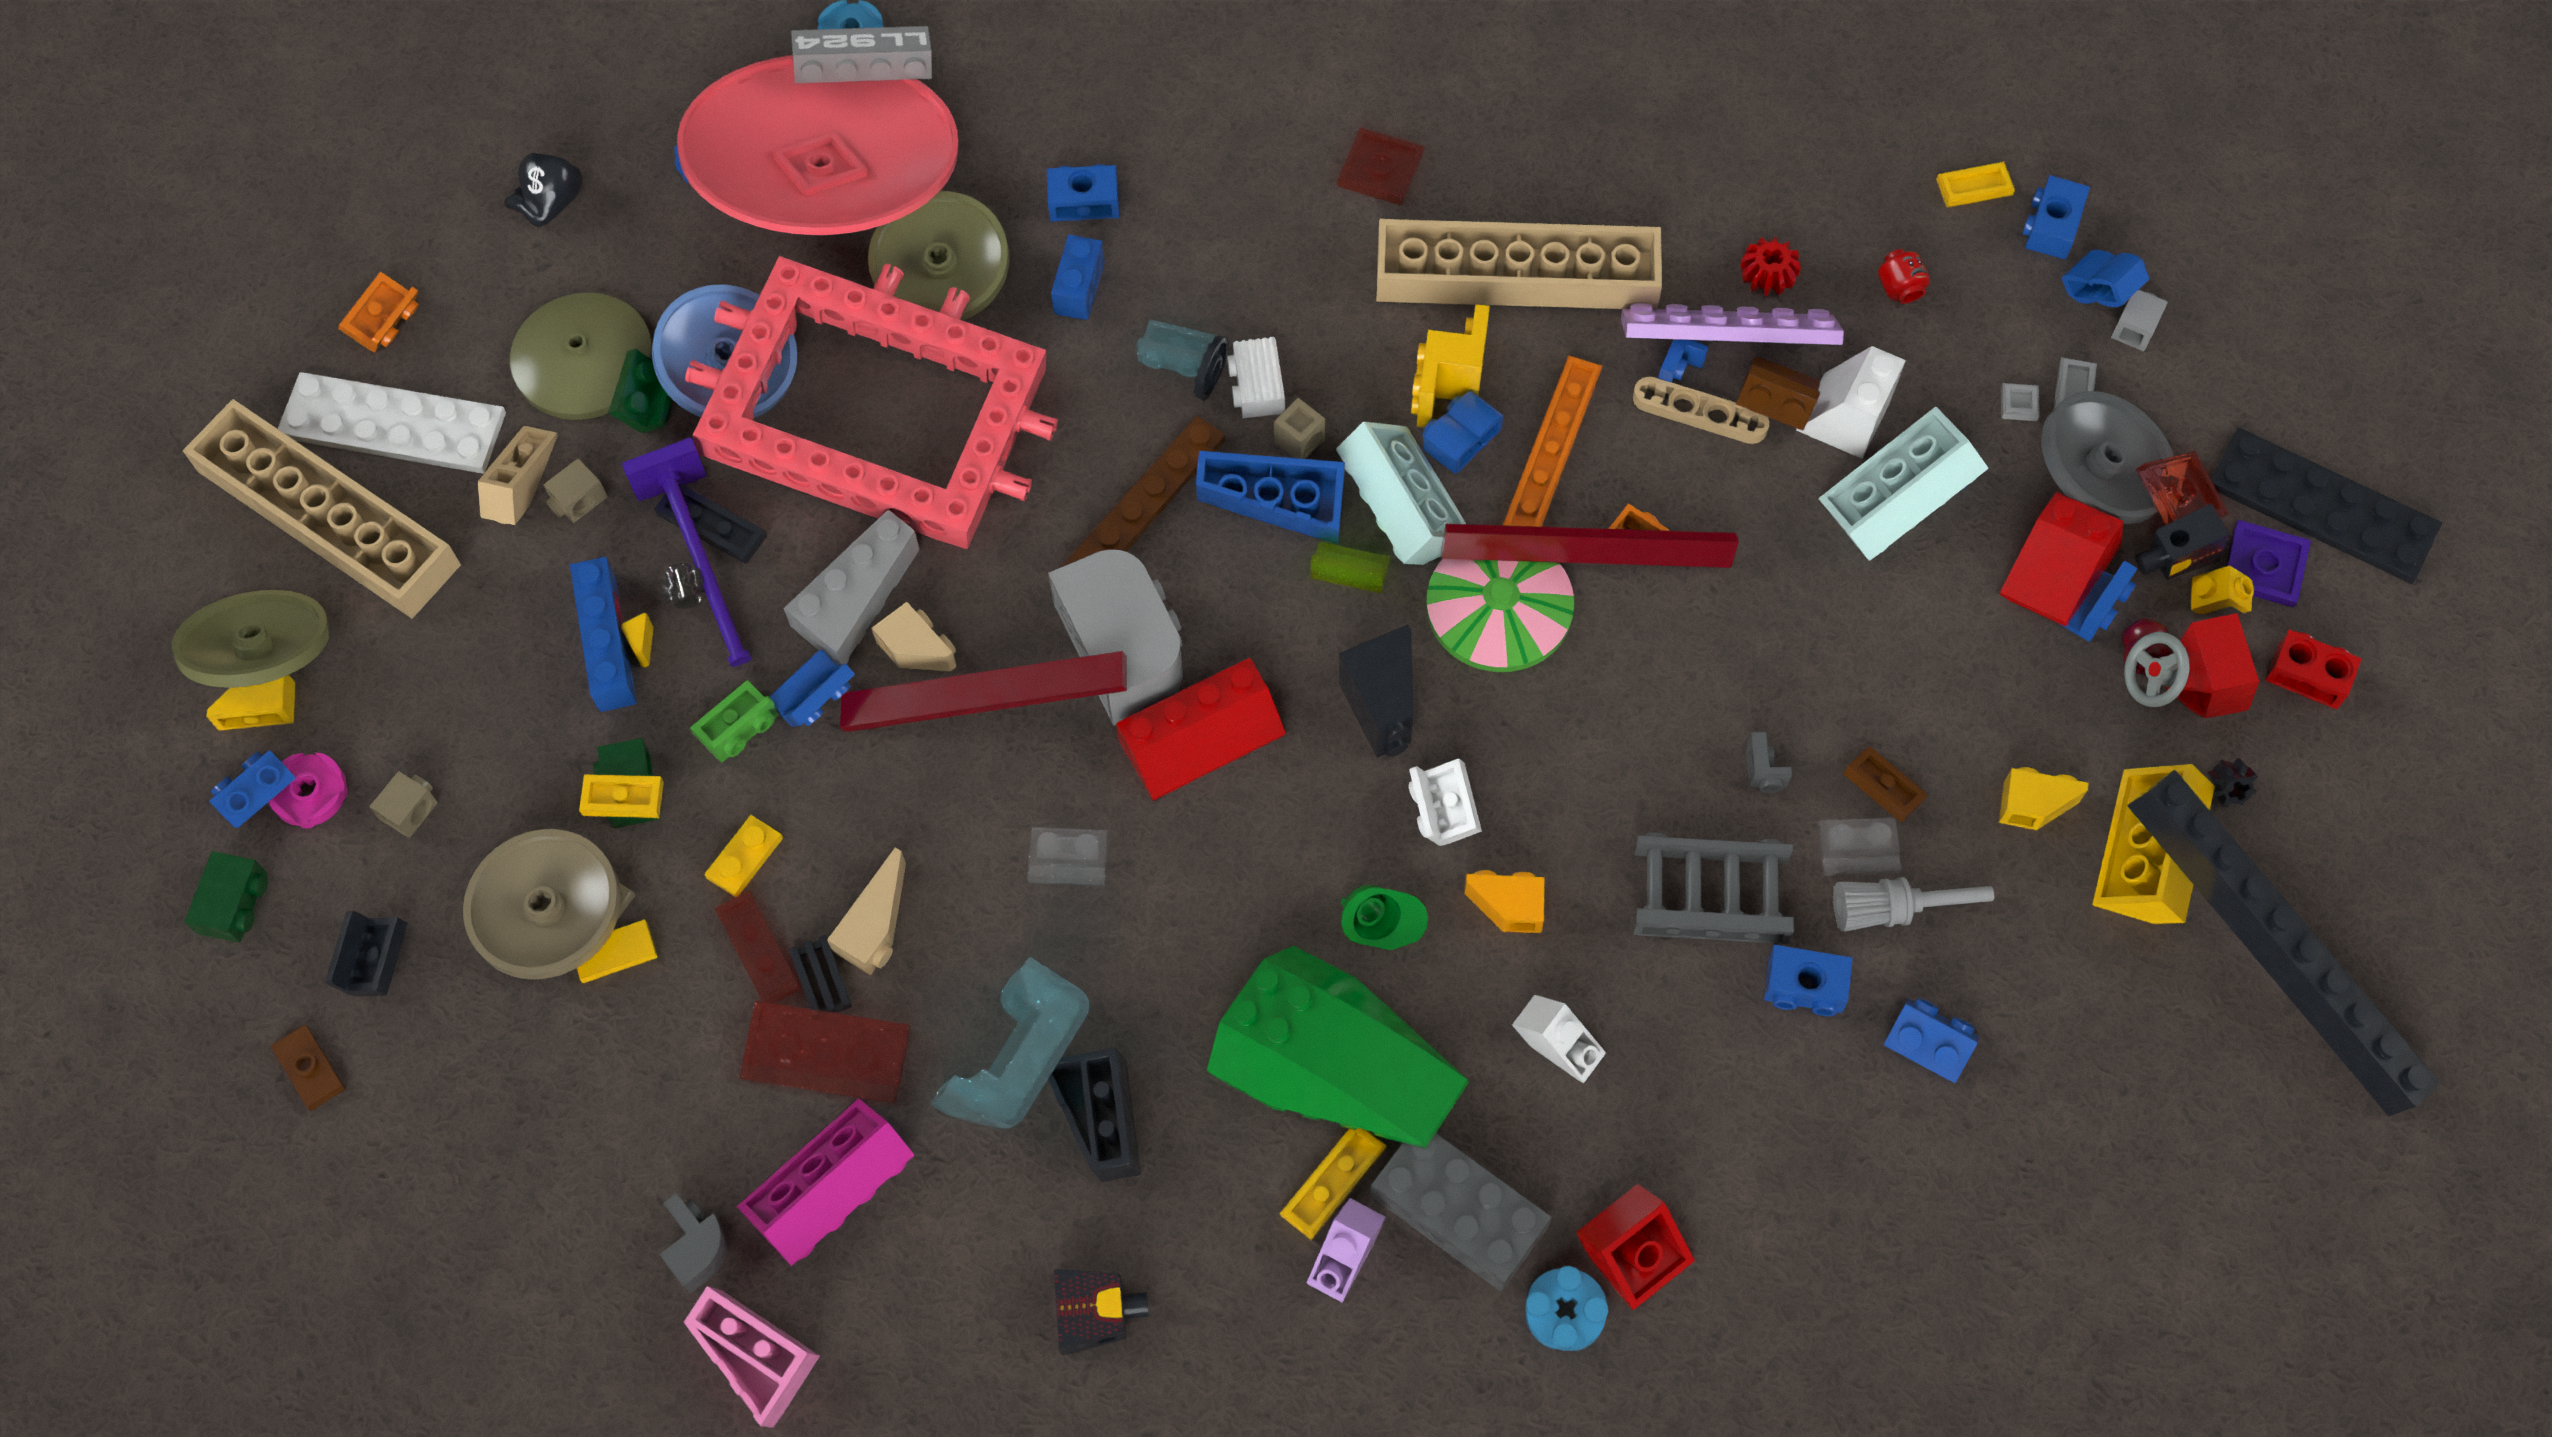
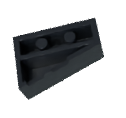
(1099, 1108)

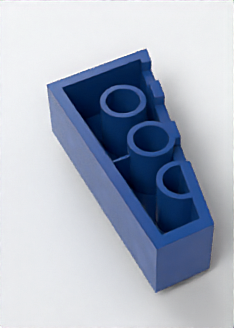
(1275, 490)

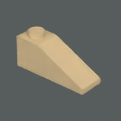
(515, 475)
(869, 926)

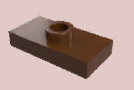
(308, 1067)

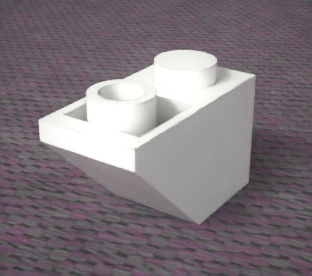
(1559, 1036)

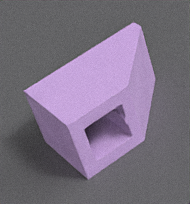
(1345, 1249)

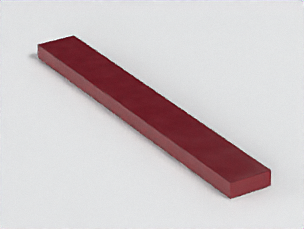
(1588, 545)
(984, 691)

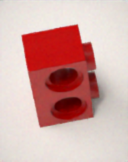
(2311, 676)

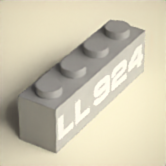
(861, 54)

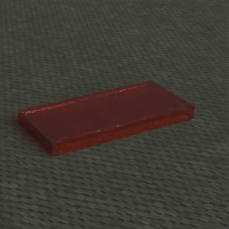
(825, 1052)

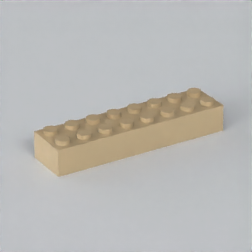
(1518, 264)
(322, 508)

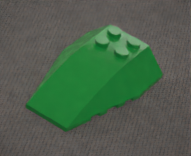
(1332, 1051)

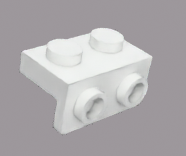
(1444, 802)

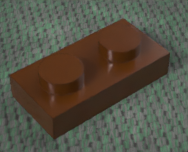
(1885, 784)

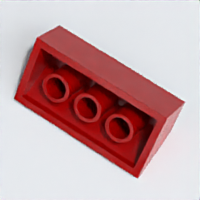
(1200, 729)

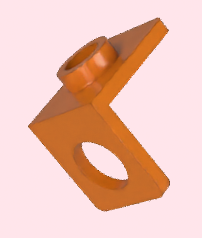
(1636, 520)

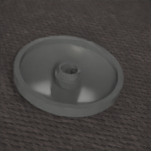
(2094, 451)

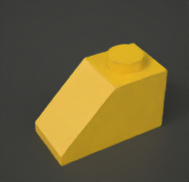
(255, 705)

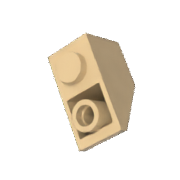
(912, 643)

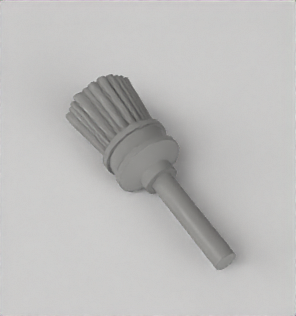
(1894, 902)

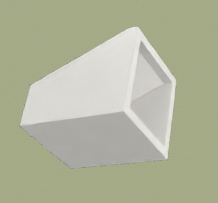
(1854, 400)

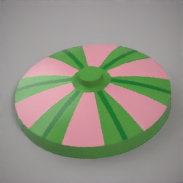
(1499, 611)

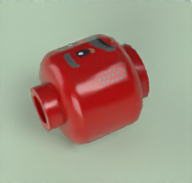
(1904, 276)

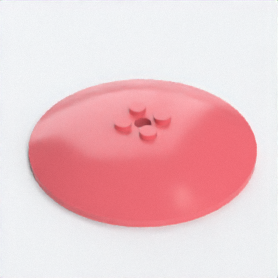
(759, 134)

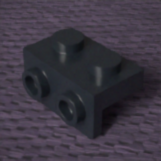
(366, 954)

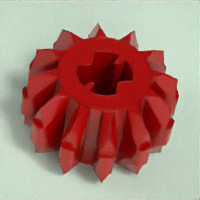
(1770, 266)

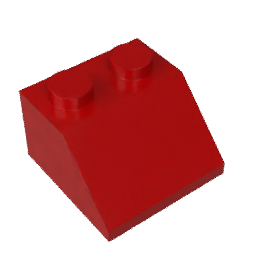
(1636, 1245)

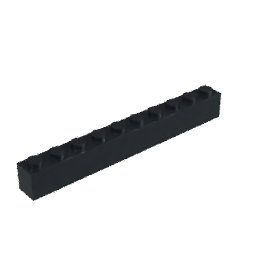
(2284, 945)

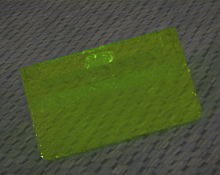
(1349, 567)

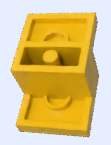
(1449, 365)

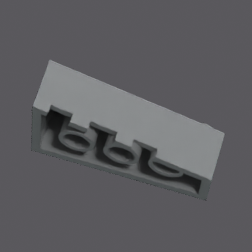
(853, 588)

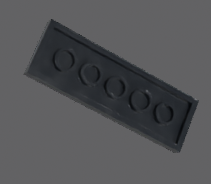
(2325, 505)

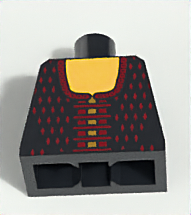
(2185, 544)
(1093, 1309)

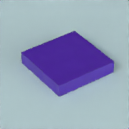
(2270, 560)

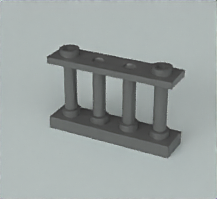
(1693, 920)

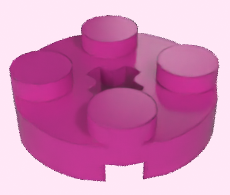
(322, 802)

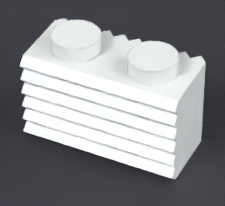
(1258, 378)

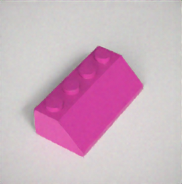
(826, 1181)

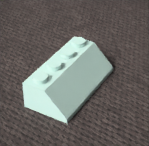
(1903, 483)
(1400, 489)

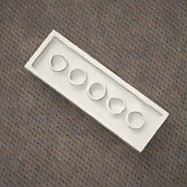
(392, 422)

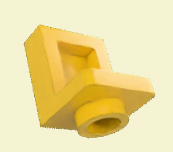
(2220, 590)

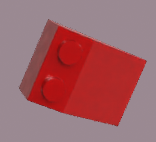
(2063, 558)

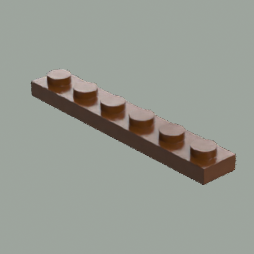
(1152, 491)

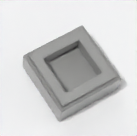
(2020, 402)

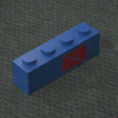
(602, 635)

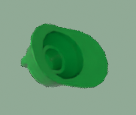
(1383, 917)

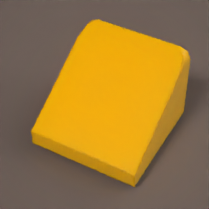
(639, 636)

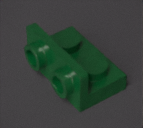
(639, 395)

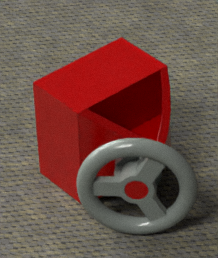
(2206, 671)

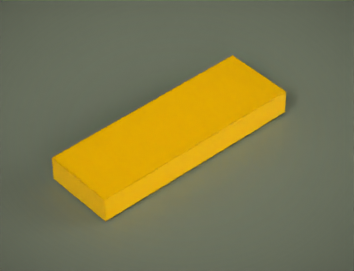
(1333, 1181)

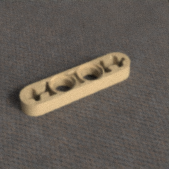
(1702, 405)

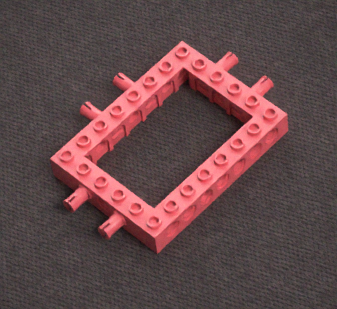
(948, 514)

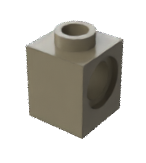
(1299, 430)
(574, 491)
(404, 803)

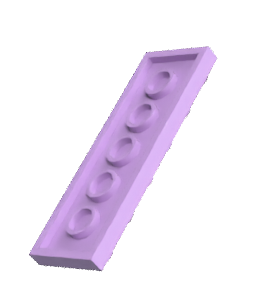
(1721, 325)

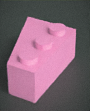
(751, 1352)

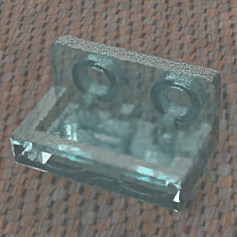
(1173, 348)

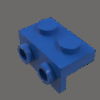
(2098, 606)
(809, 688)
(251, 790)
(1932, 1039)

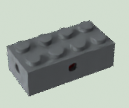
(1461, 1208)

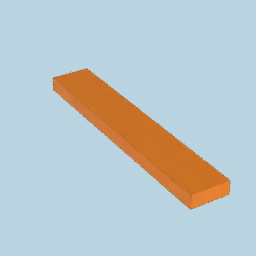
(1553, 443)

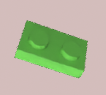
(735, 721)

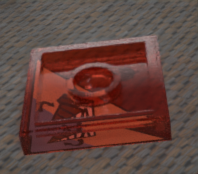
(1380, 166)
(2179, 486)

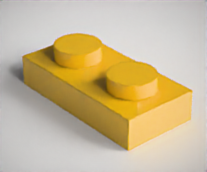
(621, 796)
(743, 856)

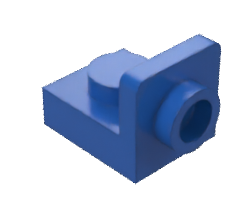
(1679, 355)

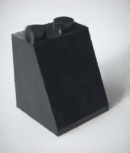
(1380, 689)

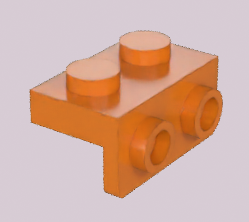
(378, 312)

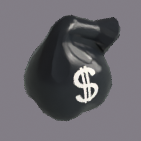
(545, 187)

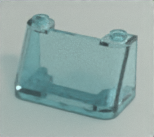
(1048, 1019)

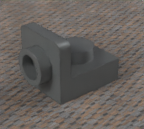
(1761, 765)

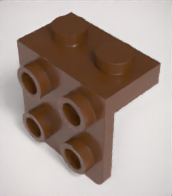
(1779, 393)

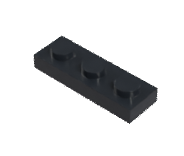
(717, 525)

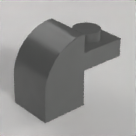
(702, 1248)

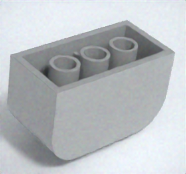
(1117, 607)

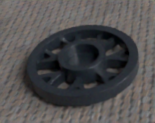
(1211, 367)

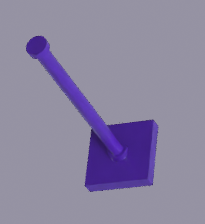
(661, 473)

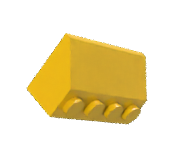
(2136, 871)

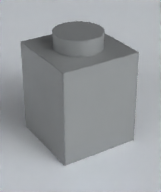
(2139, 319)

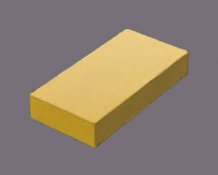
(1975, 184)
(622, 950)

